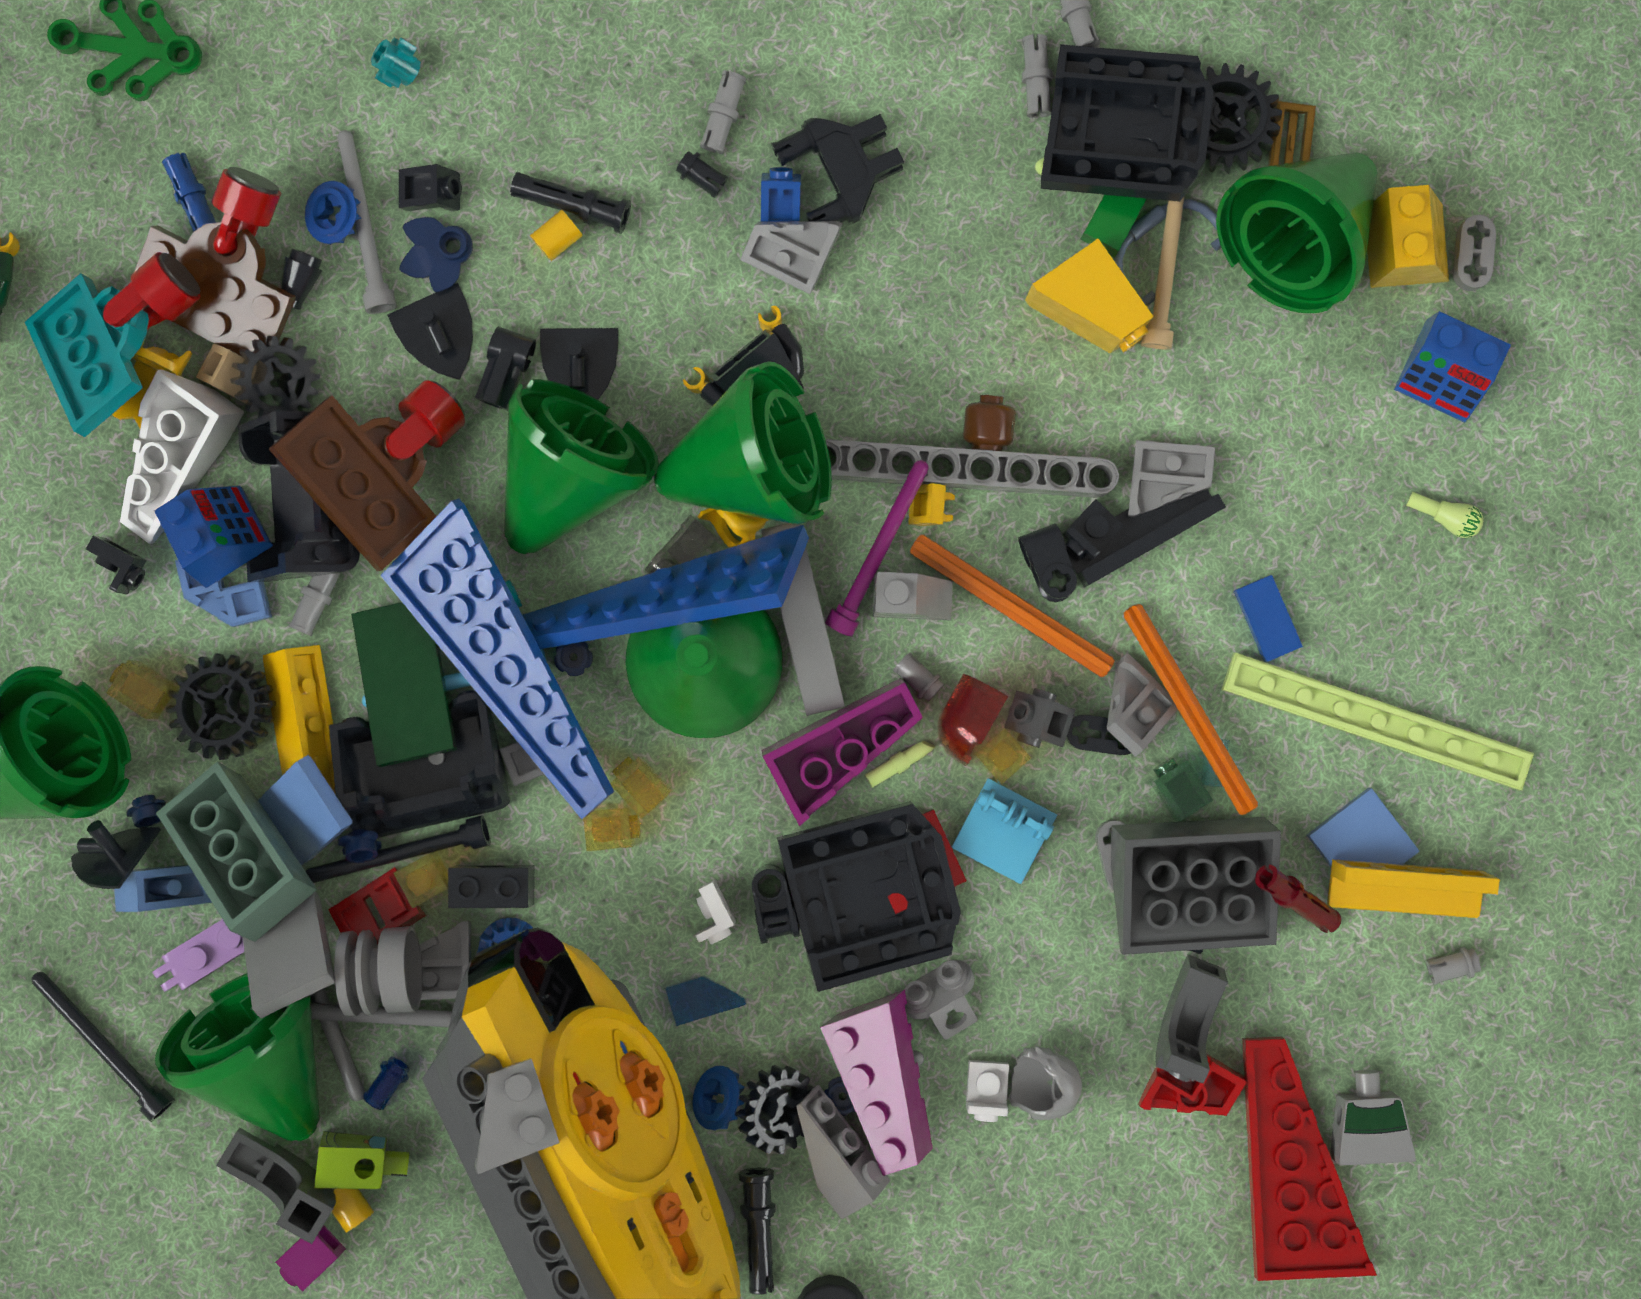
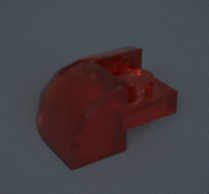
(968, 717)

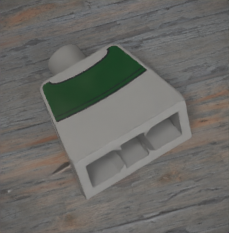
(1370, 1125)

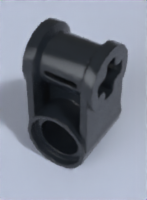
(1048, 555)
(774, 907)

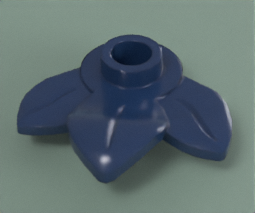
(430, 253)

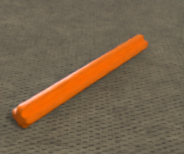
(1012, 605)
(1190, 709)

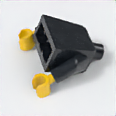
(773, 344)

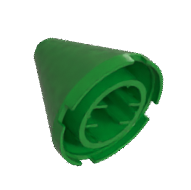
(1301, 229)
(753, 453)
(566, 463)
(706, 673)
(58, 748)
(247, 1062)

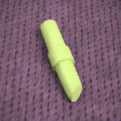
(898, 763)

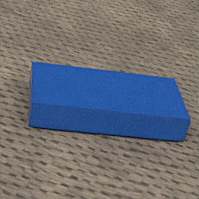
(1268, 618)

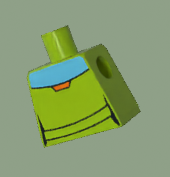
(340, 1165)

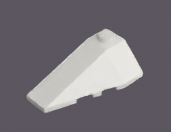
(177, 444)

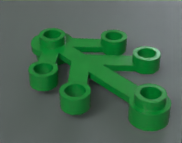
(132, 48)

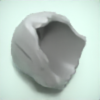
(1032, 1091)

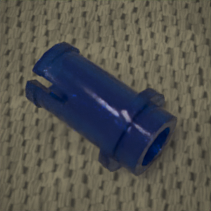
(386, 1083)

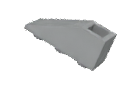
(839, 1159)

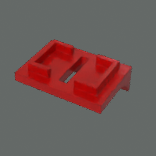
(390, 901)

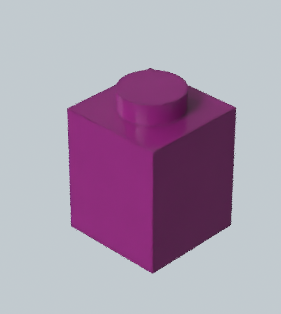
(307, 1261)

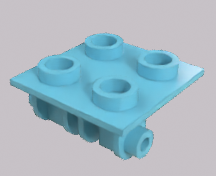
(1004, 831)

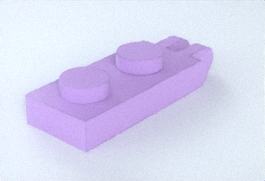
(200, 956)

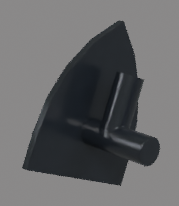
(437, 331)
(580, 357)
(109, 859)

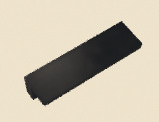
(1145, 533)

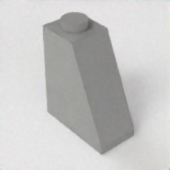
(912, 596)

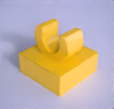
(929, 504)

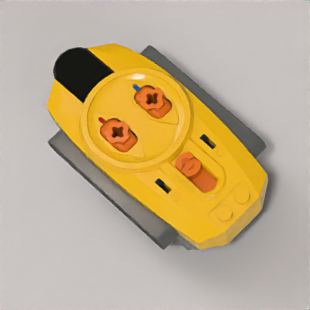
(629, 1188)

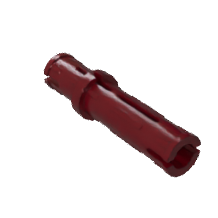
(1290, 893)

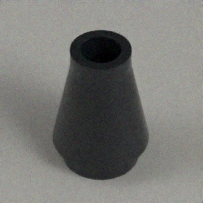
(300, 275)

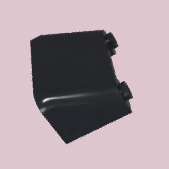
(304, 535)
(417, 791)

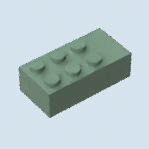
(236, 852)

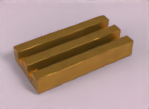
(1294, 109)

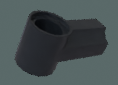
(506, 361)

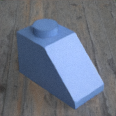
(159, 889)

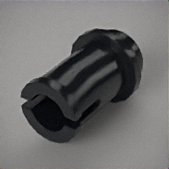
(699, 172)

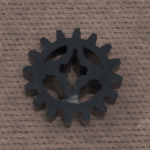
(266, 364)
(774, 1109)

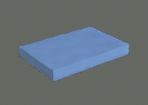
(305, 810)

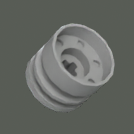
(377, 971)

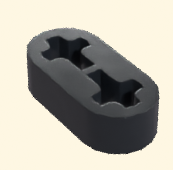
(1094, 744)

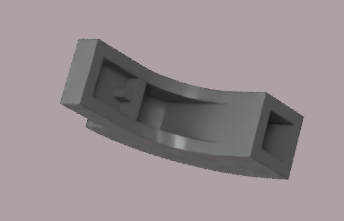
(1188, 1020)
(283, 1179)

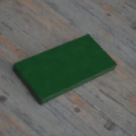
(402, 686)

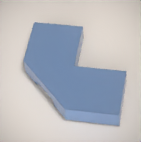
(232, 605)

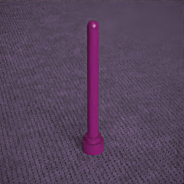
(845, 615)

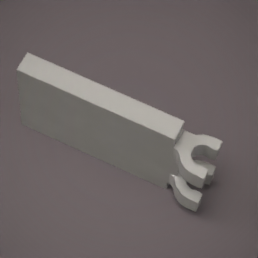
(289, 959)

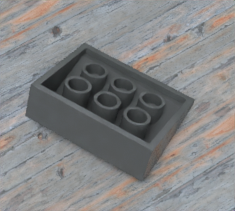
(1193, 884)

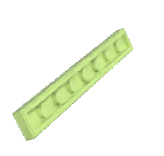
(1377, 721)

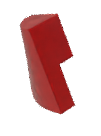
(1214, 1096)

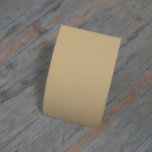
(218, 370)

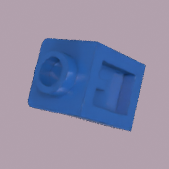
(780, 195)

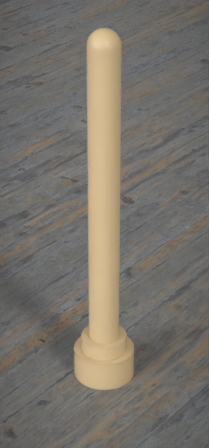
(1159, 330)

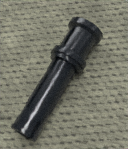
(587, 205)
(758, 1212)

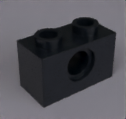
(491, 886)

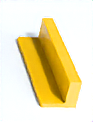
(301, 707)
(1409, 888)

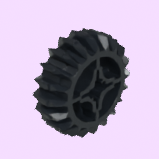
(231, 692)

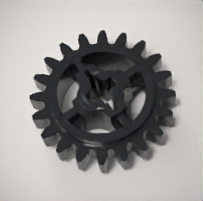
(1249, 97)

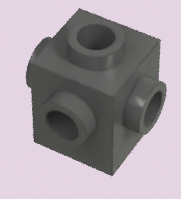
(1039, 718)

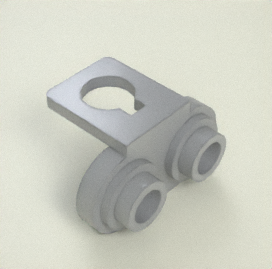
(939, 994)

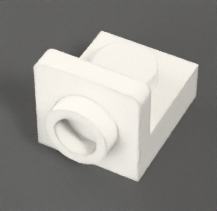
(714, 905)
(987, 1090)

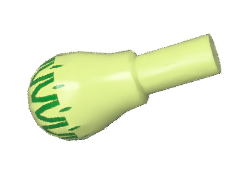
(1458, 518)

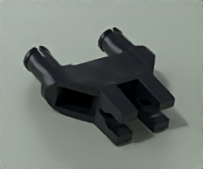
(844, 162)

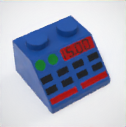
(1451, 366)
(213, 531)

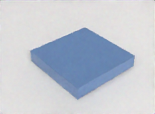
(1363, 833)

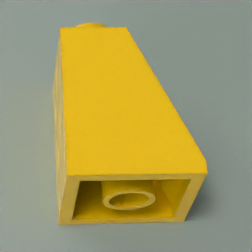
(1407, 238)
(1092, 300)

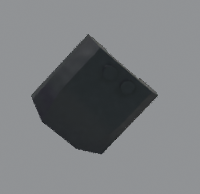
(1127, 123)
(842, 890)

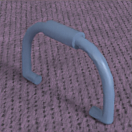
(1153, 218)

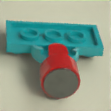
(93, 335)

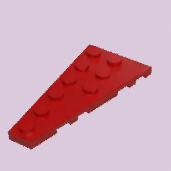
(1295, 1193)

